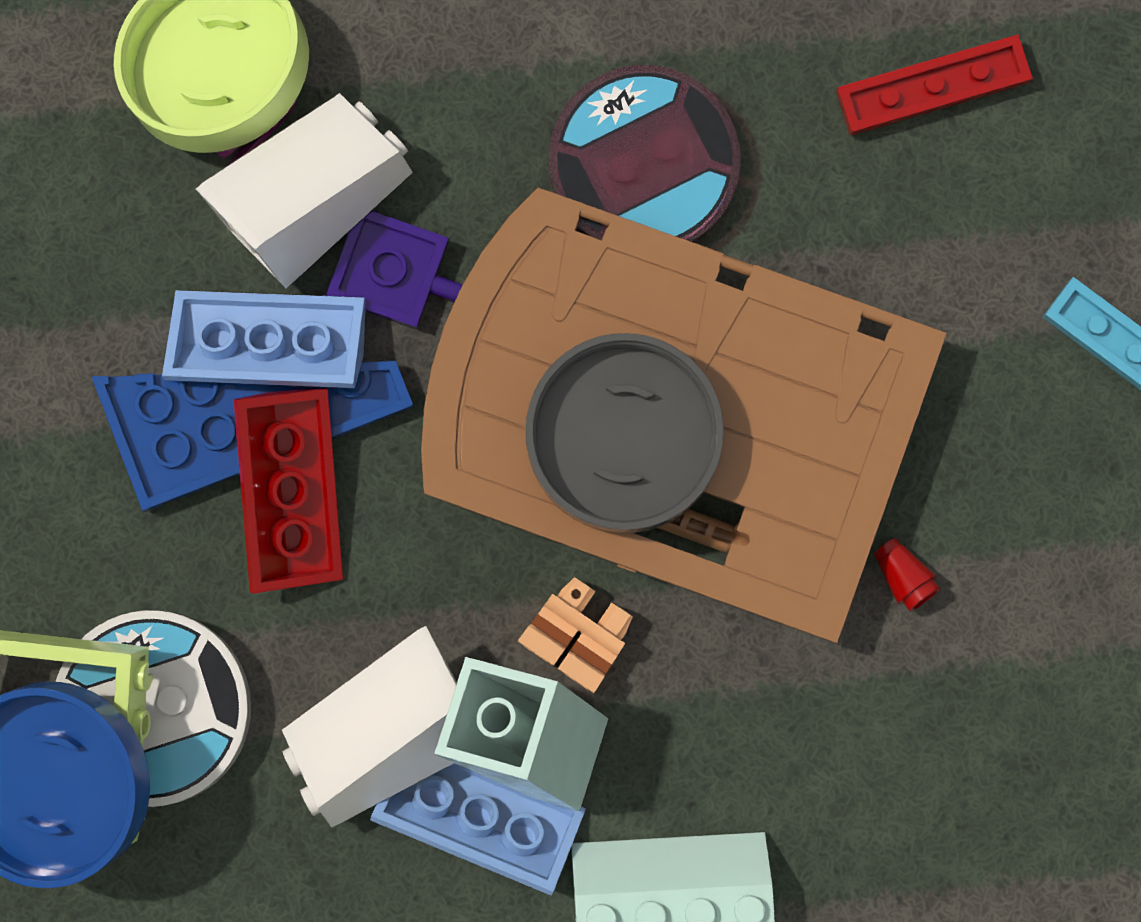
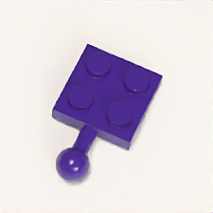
(392, 268)

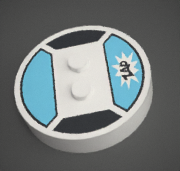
(194, 702)

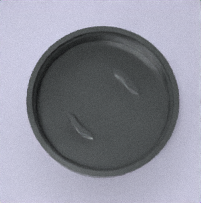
(624, 432)

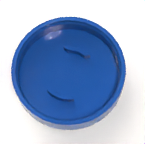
(67, 784)

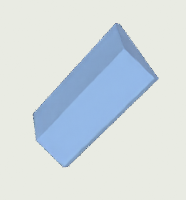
(265, 339)
(485, 825)

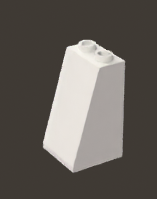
(307, 186)
(373, 731)

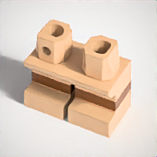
(561, 620)

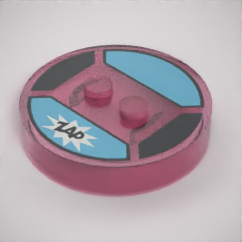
(647, 151)

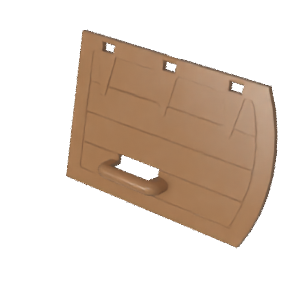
(803, 398)

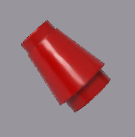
(906, 575)

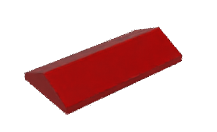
(288, 489)

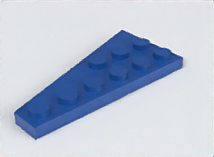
(184, 432)

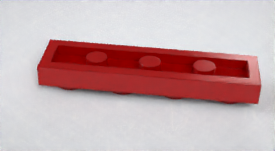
(934, 85)

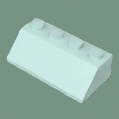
(674, 879)

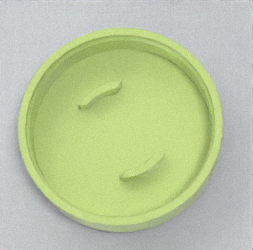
(210, 69)

